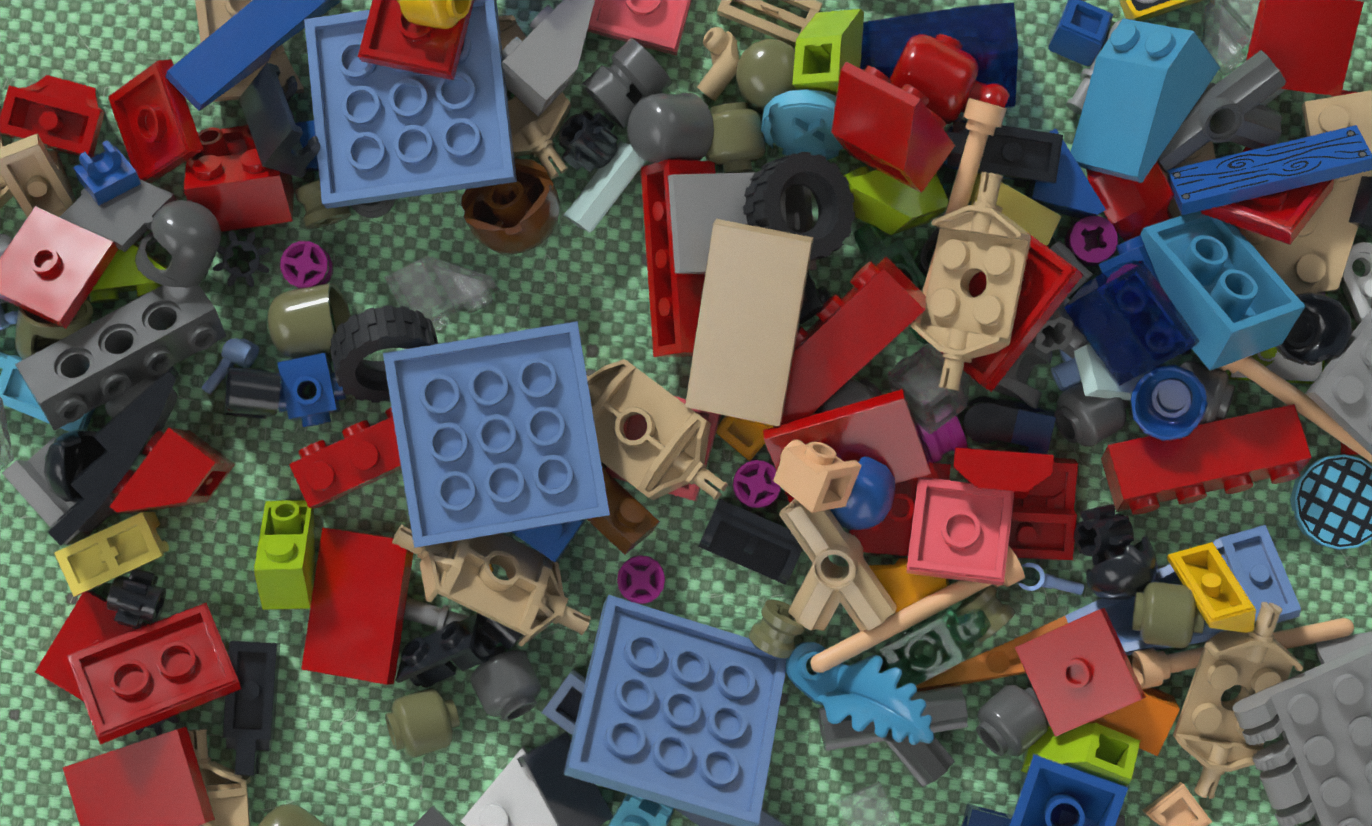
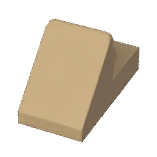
(36, 176)

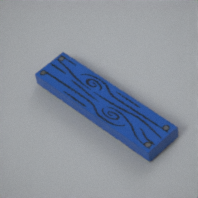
(1270, 170)

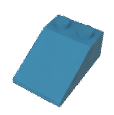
(1140, 97)
(1221, 287)

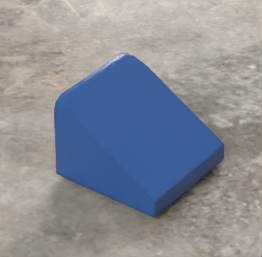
(1080, 32)

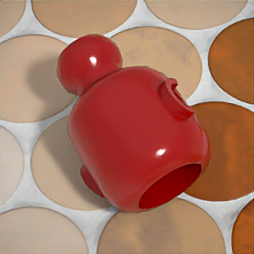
(944, 75)

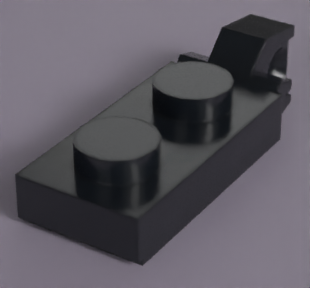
(1013, 152)
(252, 709)

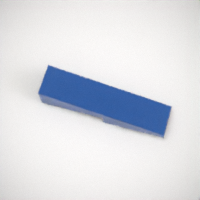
(241, 47)

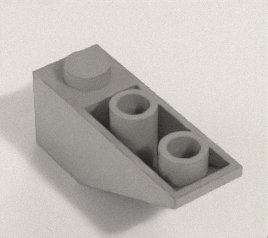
(549, 56)

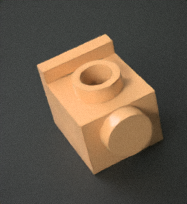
(816, 475)

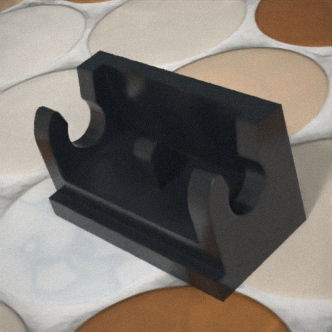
(274, 125)
(751, 541)
(567, 798)

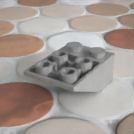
(703, 198)

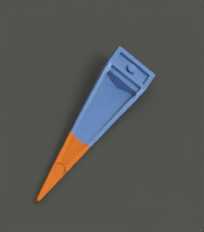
(1247, 554)

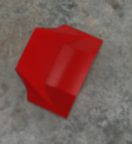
(57, 111)
(1133, 204)
(1003, 469)

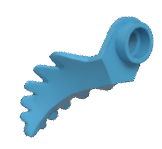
(863, 694)

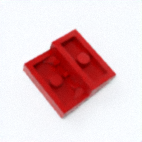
(1308, 41)
(1046, 518)

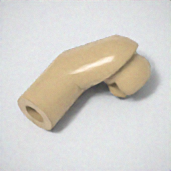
(724, 61)

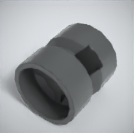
(626, 82)

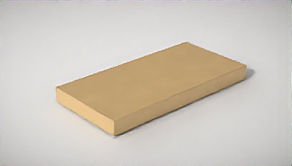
(748, 321)

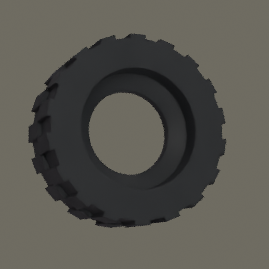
(826, 185)
(369, 333)

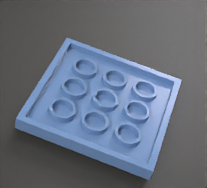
(403, 130)
(496, 434)
(677, 714)

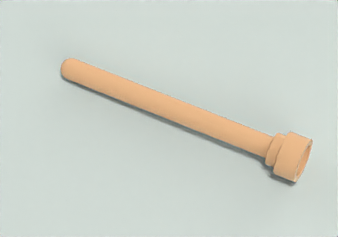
(981, 122)
(1291, 395)
(909, 617)
(1154, 666)

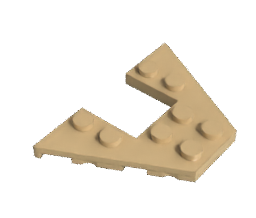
(1323, 246)

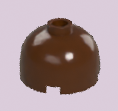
(513, 214)

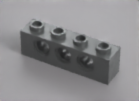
(120, 351)

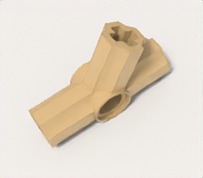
(830, 584)

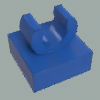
(106, 174)

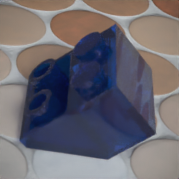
(1130, 321)

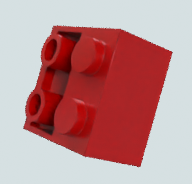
(889, 126)
(235, 184)
(175, 473)

